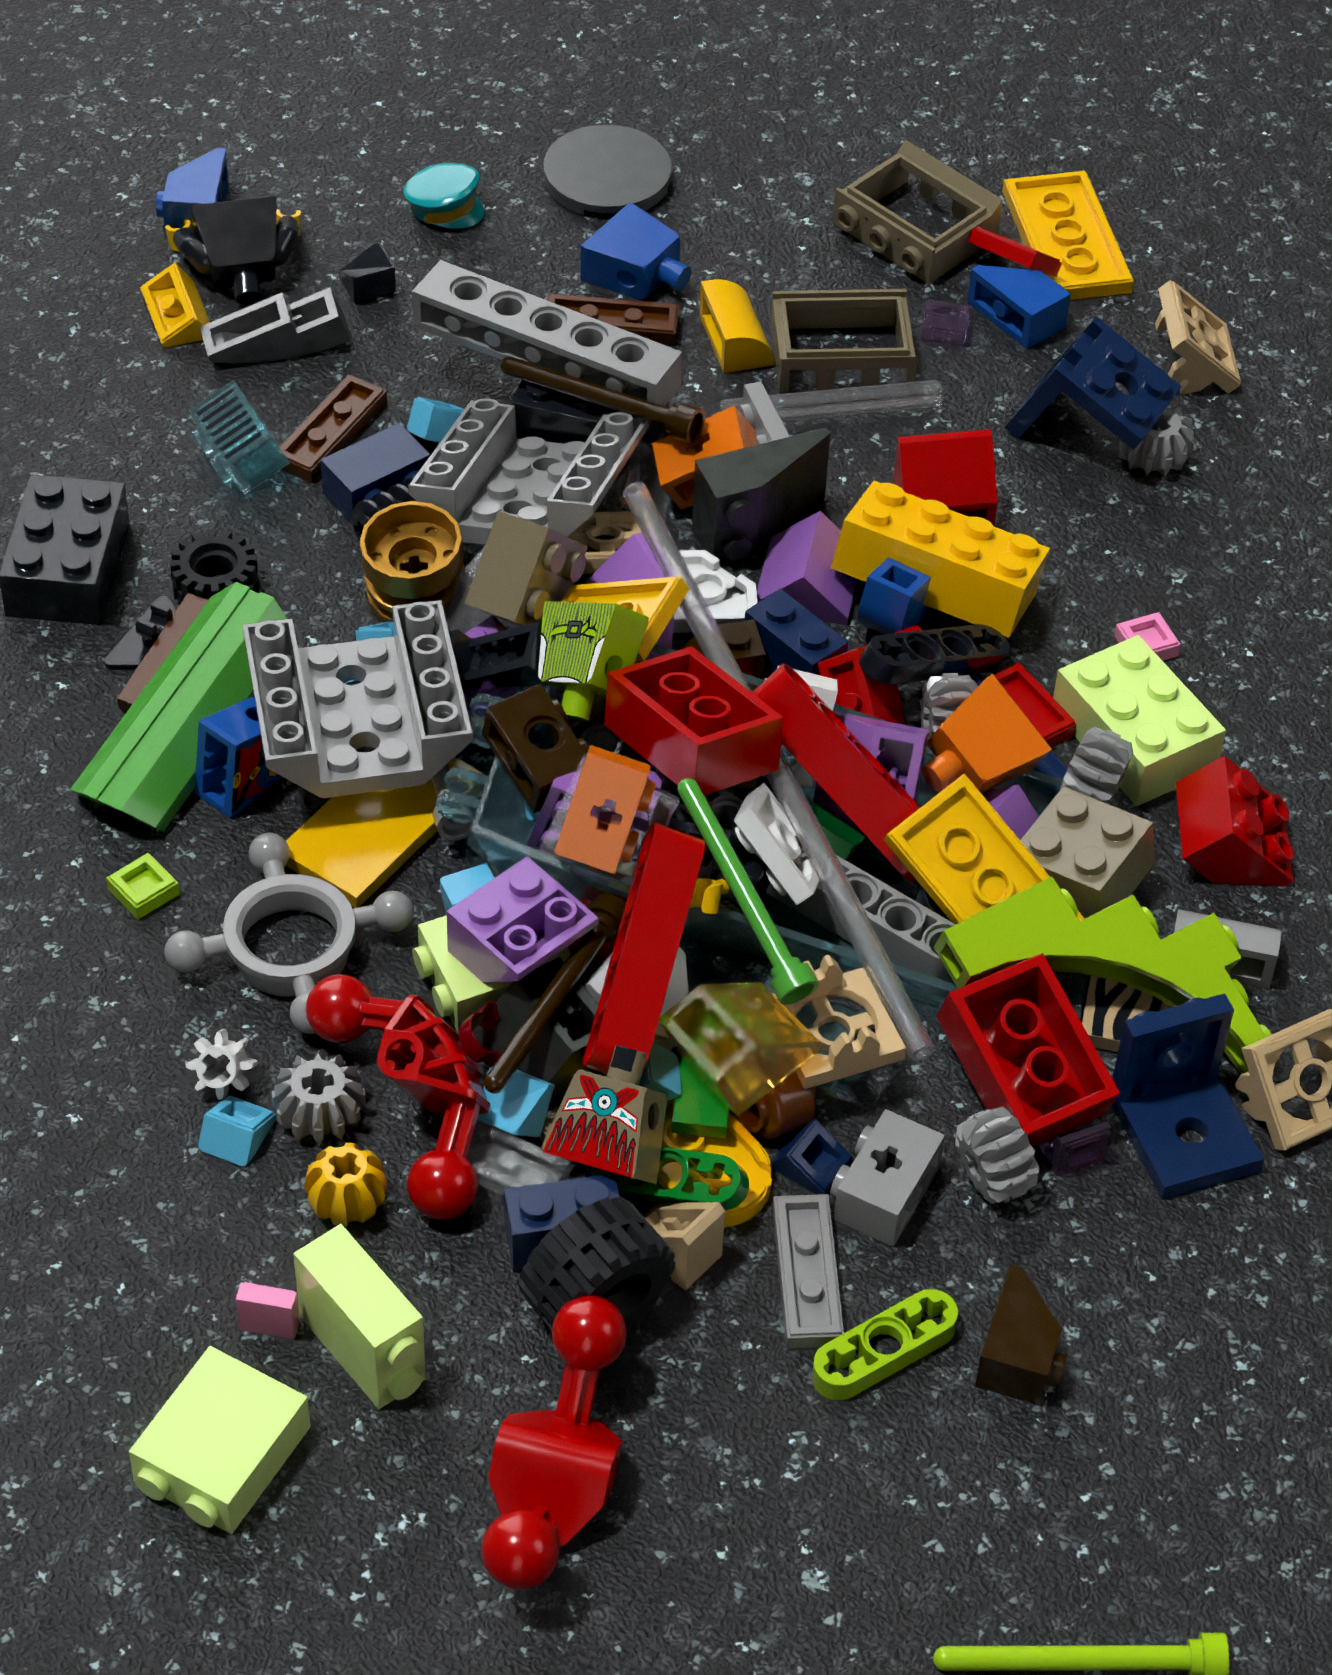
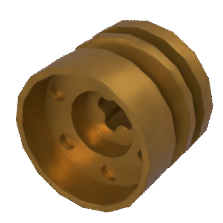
(410, 556)

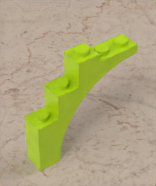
(1111, 944)

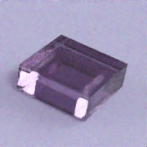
(945, 323)

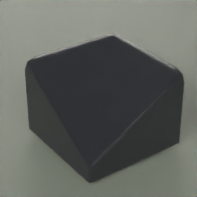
(369, 274)

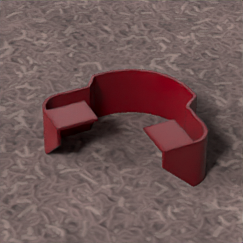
(468, 1040)

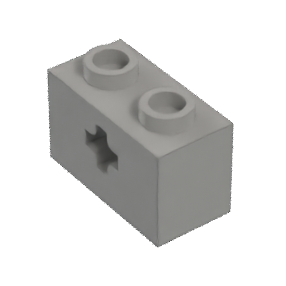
(887, 1176)

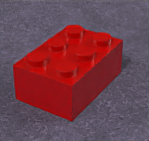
(693, 720)
(1028, 1050)

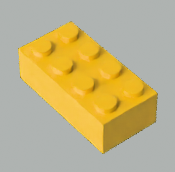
(972, 565)

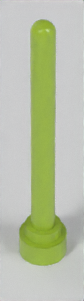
(1200, 1657)

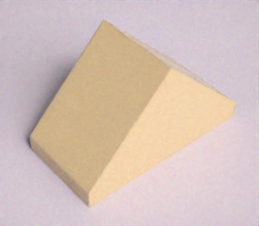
(692, 1233)

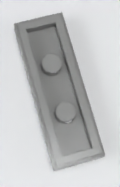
(807, 1270)

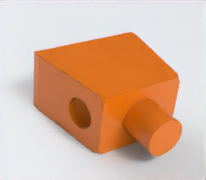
(984, 740)

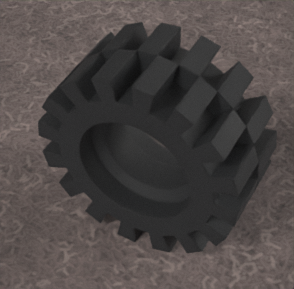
(209, 555)

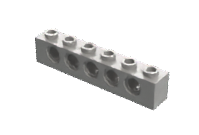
(529, 328)

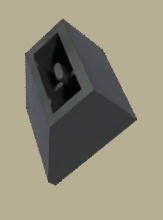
(563, 1042)

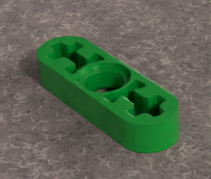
(689, 1189)

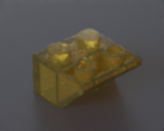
(738, 1040)

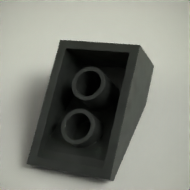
(757, 493)

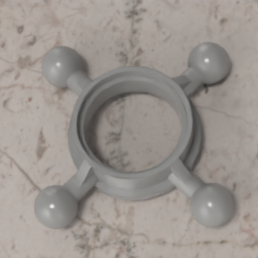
(286, 892)

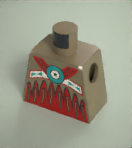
(611, 1120)

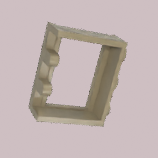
(899, 240)
(841, 310)

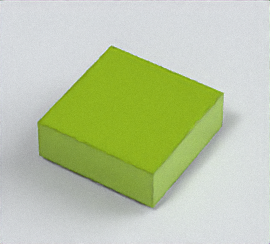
(143, 886)

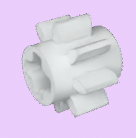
(207, 1060)

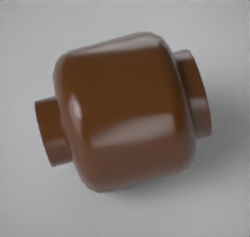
(781, 1110)

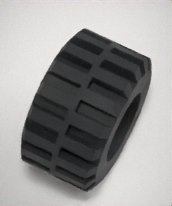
(601, 1253)

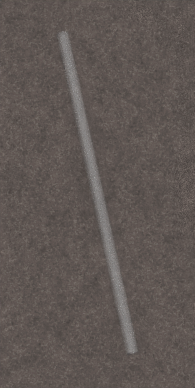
(789, 791)

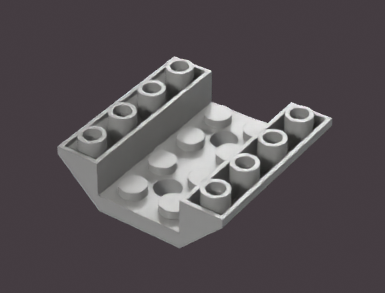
(549, 483)
(403, 707)

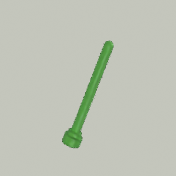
(790, 976)

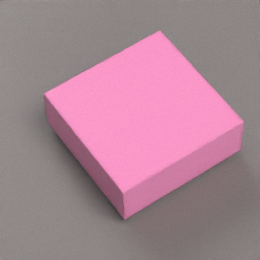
(1153, 631)
(267, 1310)

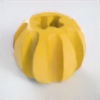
(345, 1184)

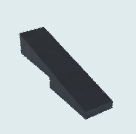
(498, 658)

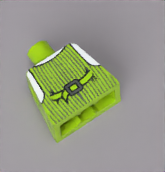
(582, 646)

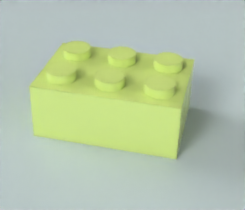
(1147, 705)

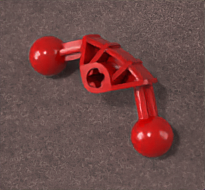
(427, 1063)
(555, 1464)

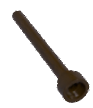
(681, 421)
(609, 911)

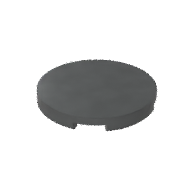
(606, 169)

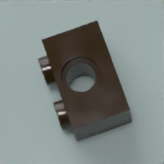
(527, 720)

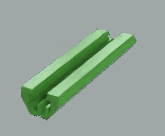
(152, 752)

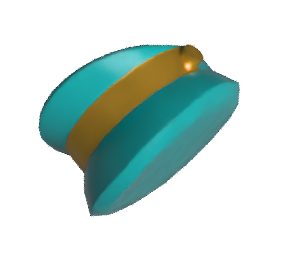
(445, 195)

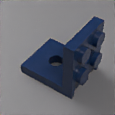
(1089, 377)
(1172, 1085)

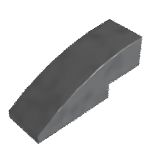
(277, 330)

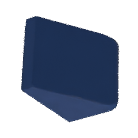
(811, 1158)

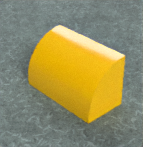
(733, 327)

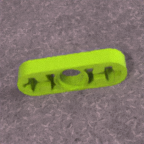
(874, 1366)

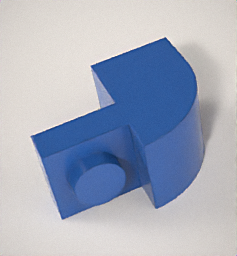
(893, 598)

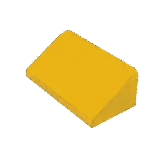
(175, 307)

